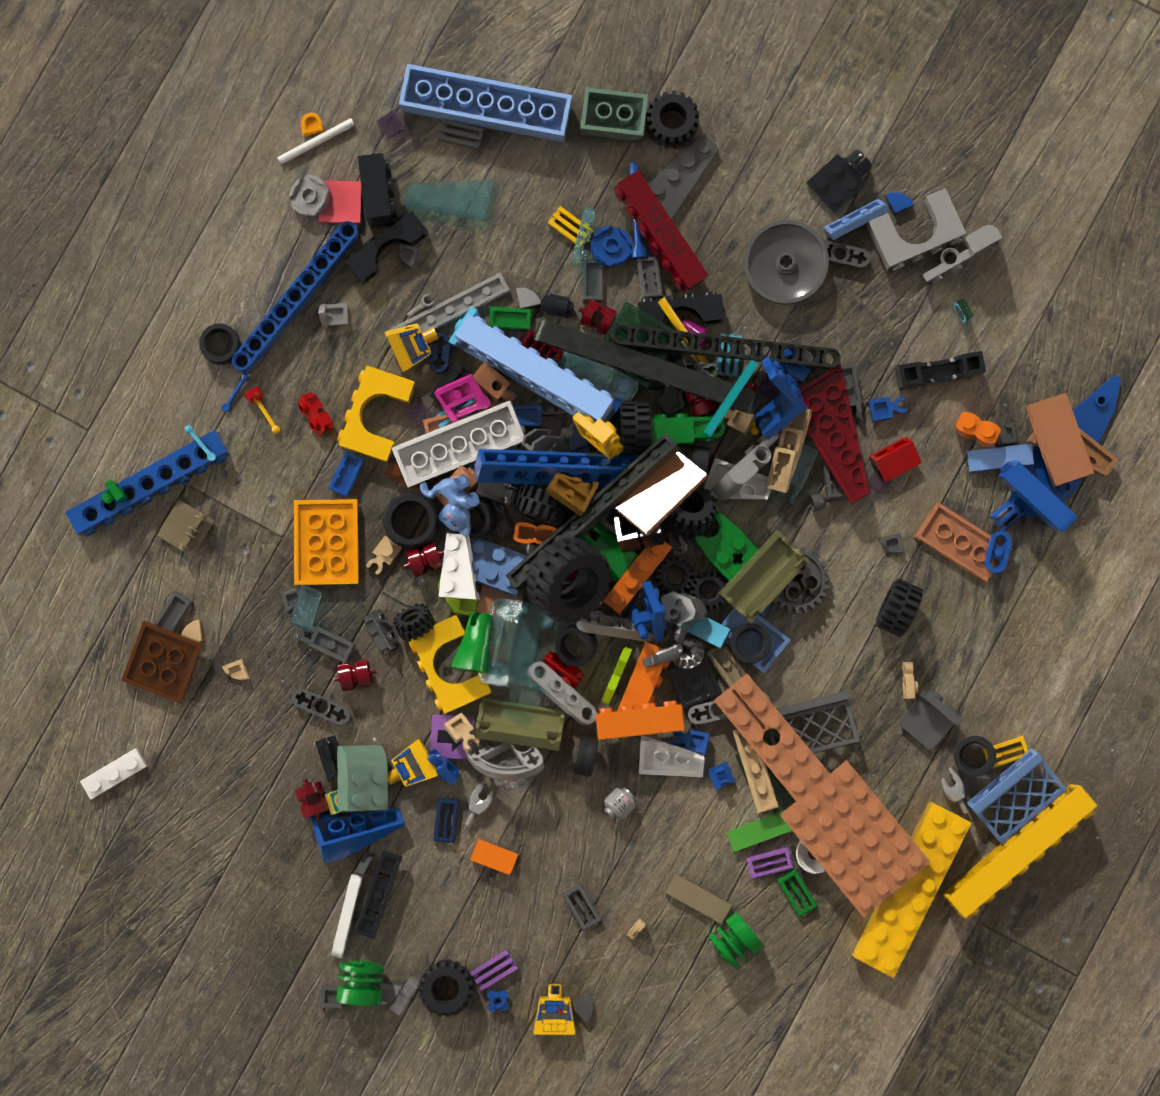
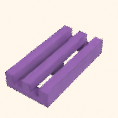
(768, 854)
(509, 961)

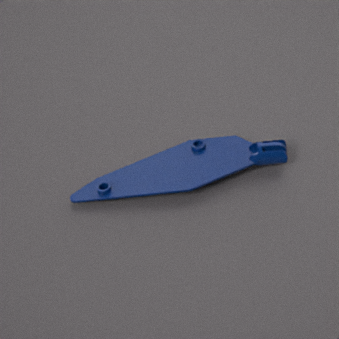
(1092, 420)

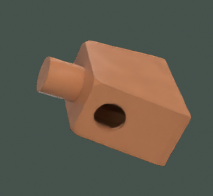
(485, 376)

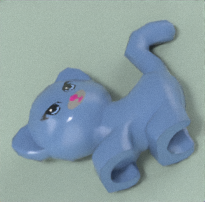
(456, 512)

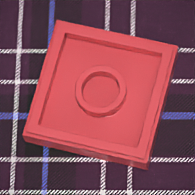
(344, 203)

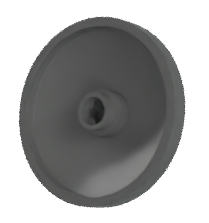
(786, 262)

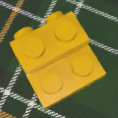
(599, 434)

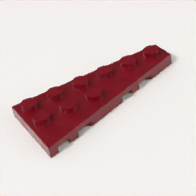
(835, 432)

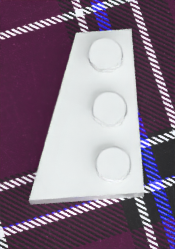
(753, 489)

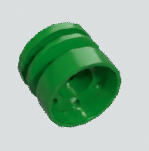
(736, 941)
(360, 982)

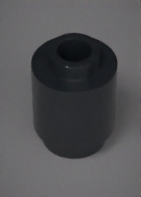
(557, 305)

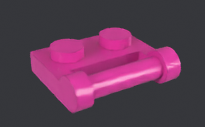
(459, 392)

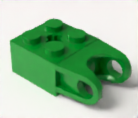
(684, 429)
(722, 546)

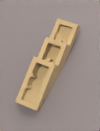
(788, 452)

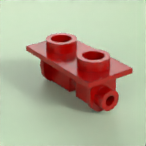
(318, 422)
(570, 674)

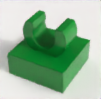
(114, 492)

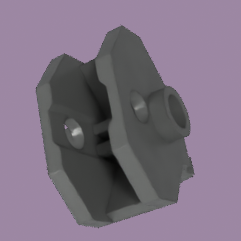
(548, 442)
(681, 611)

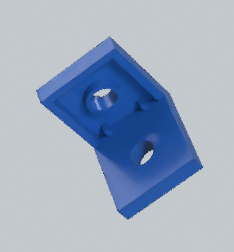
(785, 406)

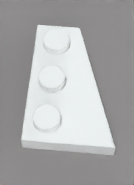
(457, 569)
(668, 760)

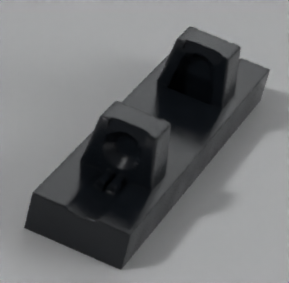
(378, 894)

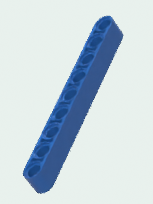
(297, 286)

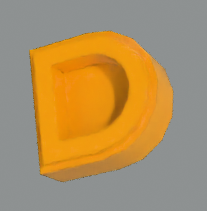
(311, 124)

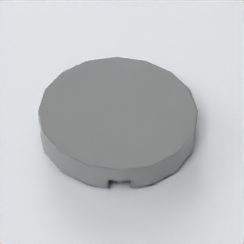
(310, 196)

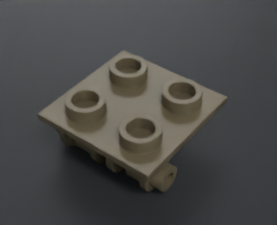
(185, 528)

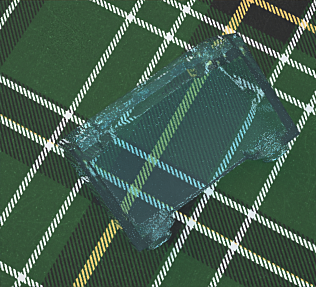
(514, 643)

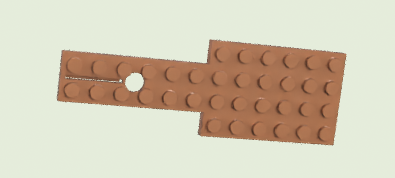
(833, 811)

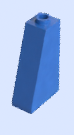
(1037, 496)

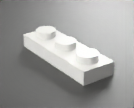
(113, 773)

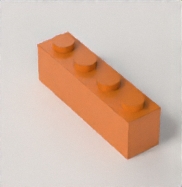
(635, 575)
(643, 680)
(639, 721)

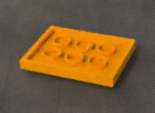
(326, 542)

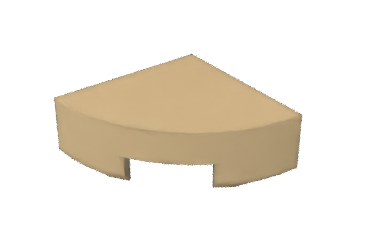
(193, 630)
(237, 670)
(637, 927)

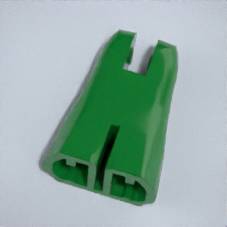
(608, 545)
(474, 647)

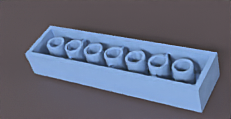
(485, 103)
(533, 371)

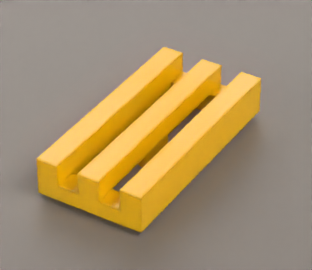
(556, 216)
(1023, 746)

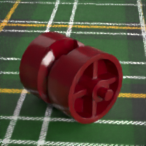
(595, 316)
(701, 407)
(425, 559)
(351, 676)
(311, 798)

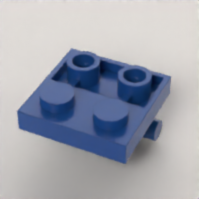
(651, 616)

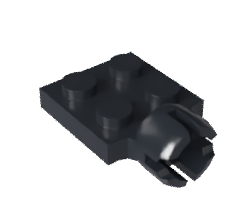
(840, 179)

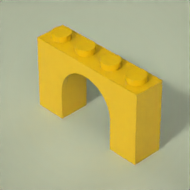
(373, 384)
(449, 695)

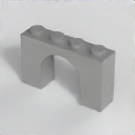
(896, 252)

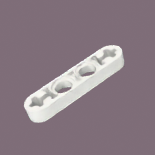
(347, 916)

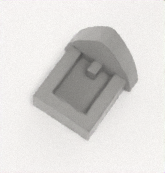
(333, 315)

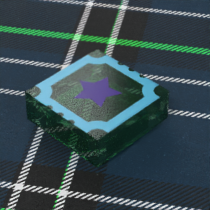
(963, 310)

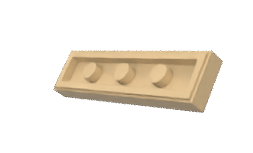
(756, 775)

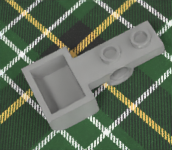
(977, 244)
(745, 468)

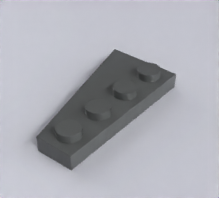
(682, 175)

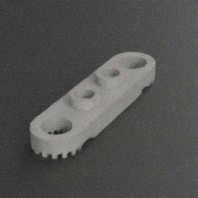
(561, 693)

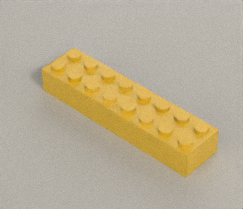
(1018, 851)
(901, 914)

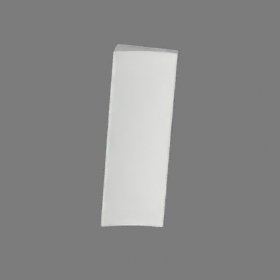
(458, 443)

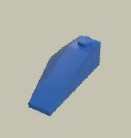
(349, 832)

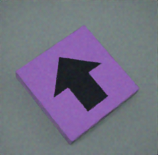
(443, 741)

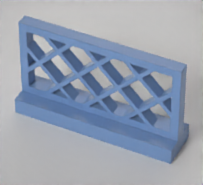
(1009, 780)

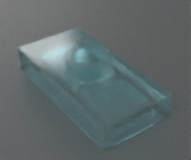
(305, 608)

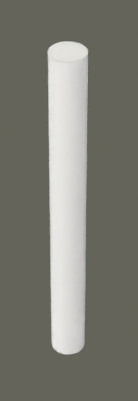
(316, 141)

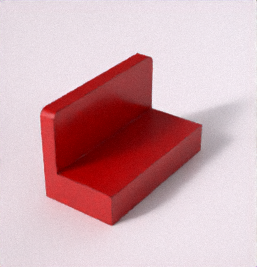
(896, 459)

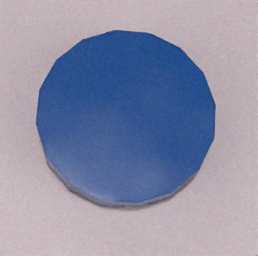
(611, 246)

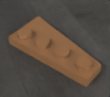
(1100, 458)

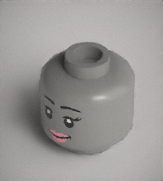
(619, 803)

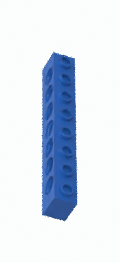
(542, 466)
(80, 514)

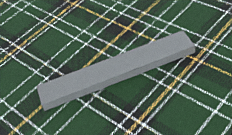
(459, 304)

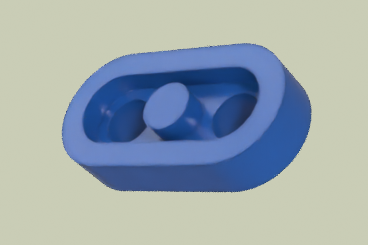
(997, 552)

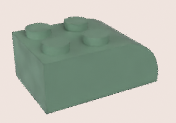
(613, 114)
(362, 778)

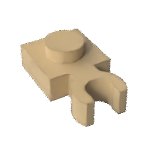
(739, 420)
(386, 552)
(910, 686)
(461, 729)

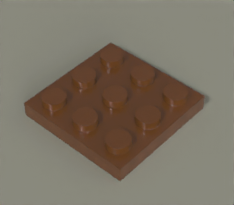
(162, 661)

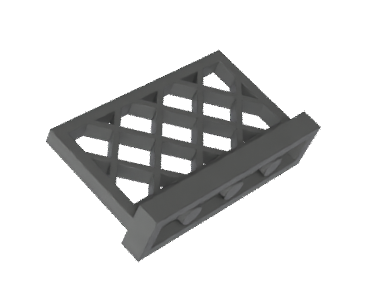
(818, 705)

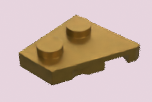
(572, 492)

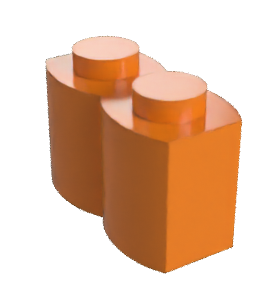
(972, 428)
(528, 532)

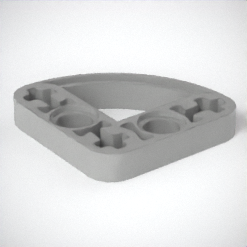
(505, 773)

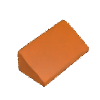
(494, 857)

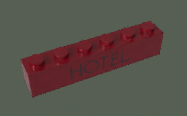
(660, 231)

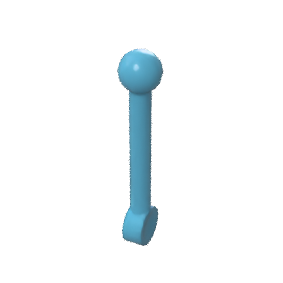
(211, 456)

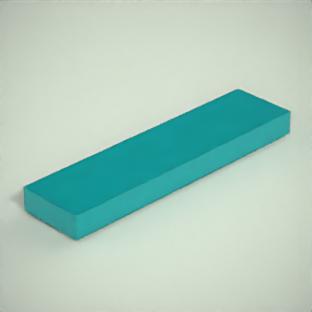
(730, 398)

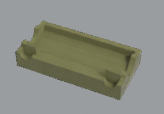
(763, 576)
(519, 724)

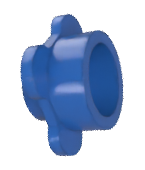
(493, 996)

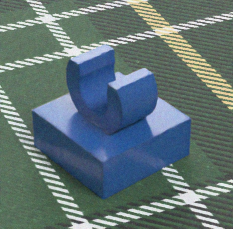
(721, 775)

